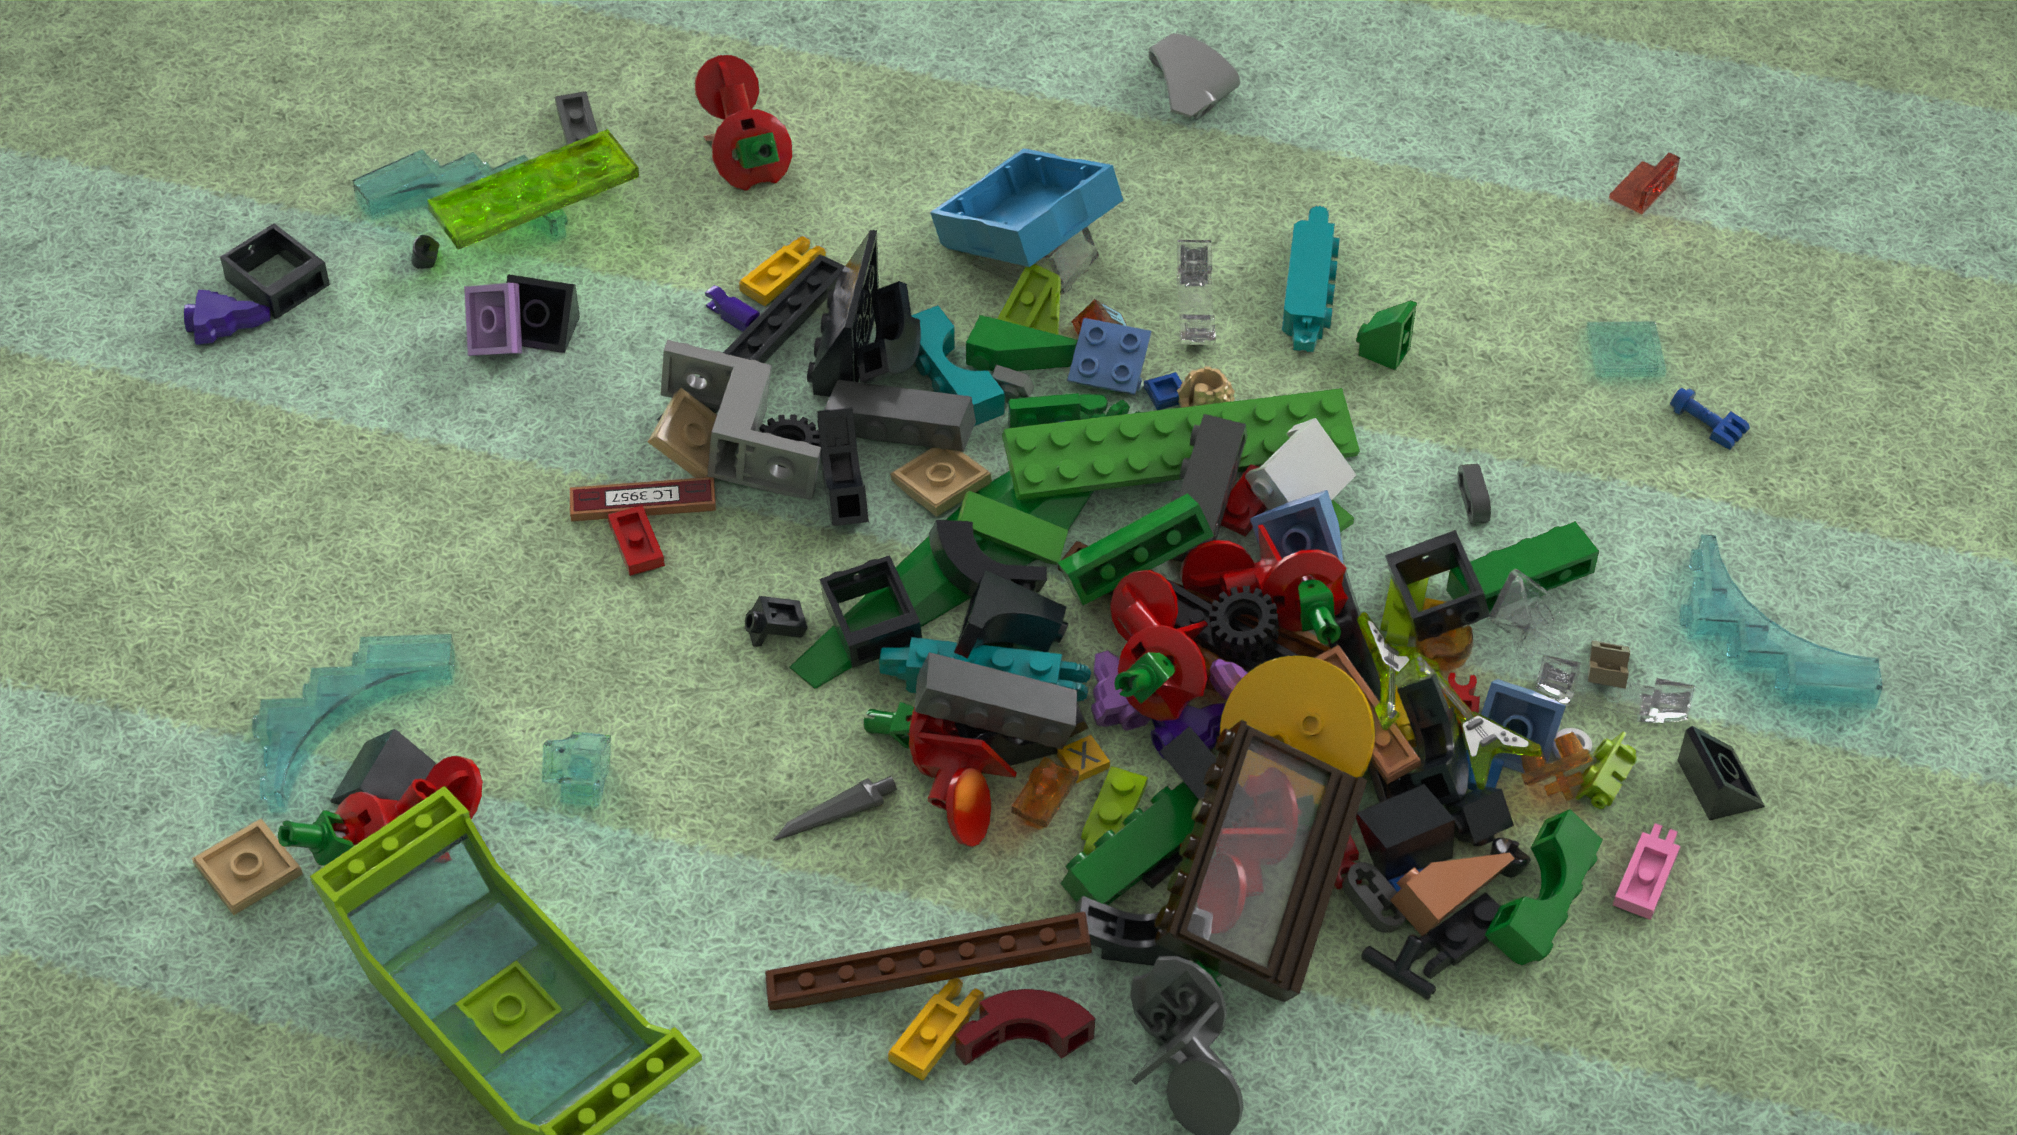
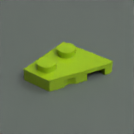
(1034, 300)

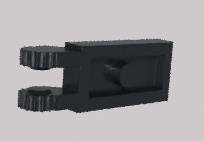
(1458, 935)

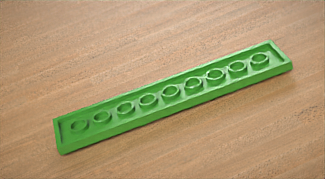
(1153, 444)

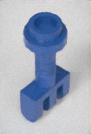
(1726, 430)

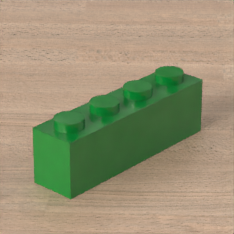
(1135, 548)
(1547, 559)
(1134, 850)

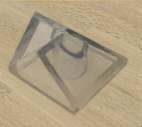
(1532, 619)

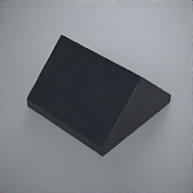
(547, 312)
(384, 768)
(1716, 775)
(1407, 832)

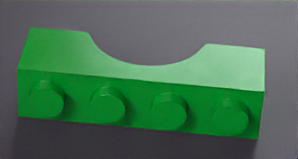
(1564, 854)

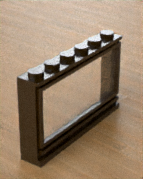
(1260, 862)

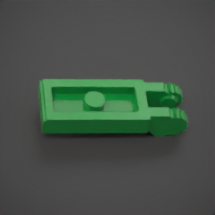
(1055, 409)

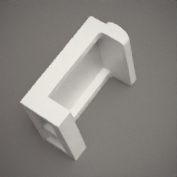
(1301, 467)

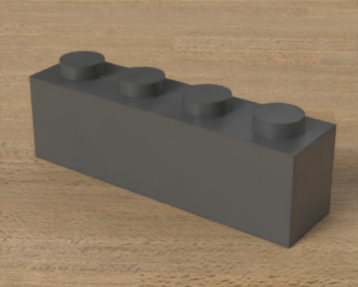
(906, 414)
(1212, 468)
(996, 700)

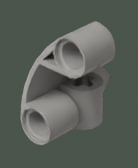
(1193, 74)

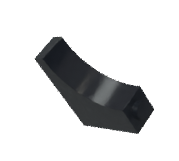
(1011, 615)

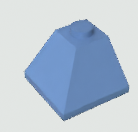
(1302, 525)
(1524, 713)

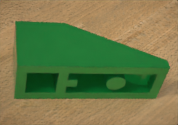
(1016, 347)

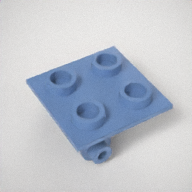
(1109, 356)

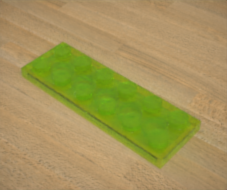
(532, 189)

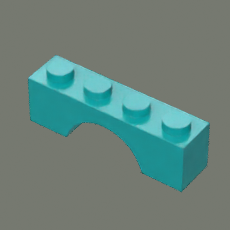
(935, 344)

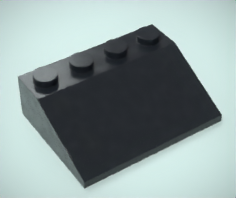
(848, 320)

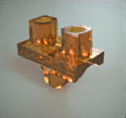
(1572, 756)
(1044, 793)

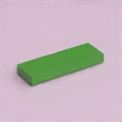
(1013, 528)

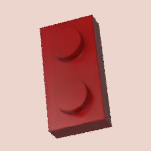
(1242, 506)
(636, 540)

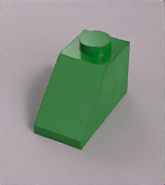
(1388, 335)

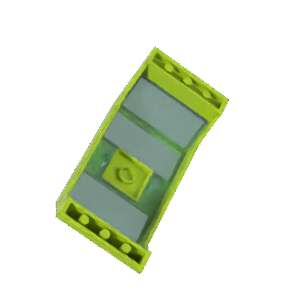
(494, 978)

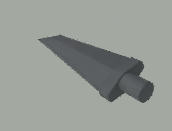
(853, 800)

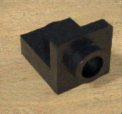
(774, 617)

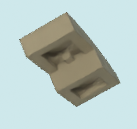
(1608, 664)

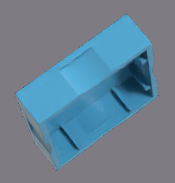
(1027, 207)

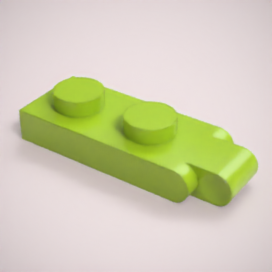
(1395, 617)
(1115, 801)

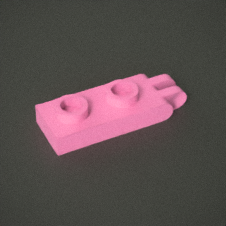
(1647, 873)

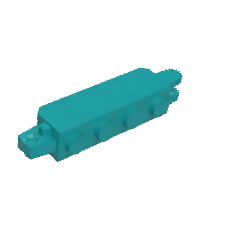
(1308, 280)
(1043, 666)

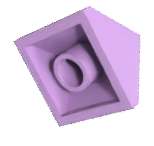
(493, 319)

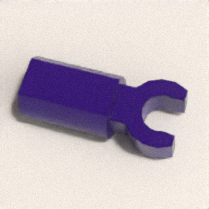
(731, 308)

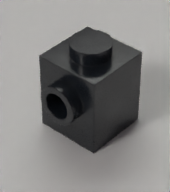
(1480, 816)

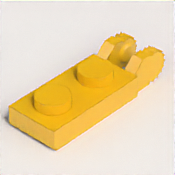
(779, 271)
(933, 1030)

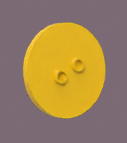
(1308, 708)

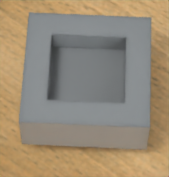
(1013, 382)

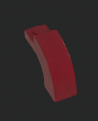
(1025, 1015)

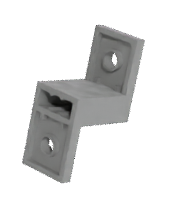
(741, 395)

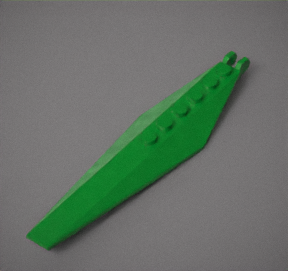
(925, 582)

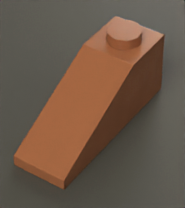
(1443, 887)

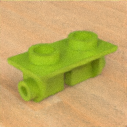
(1612, 759)

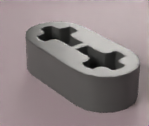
(1474, 493)
(1372, 898)

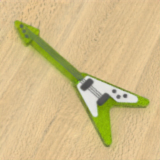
(1389, 662)
(1482, 735)

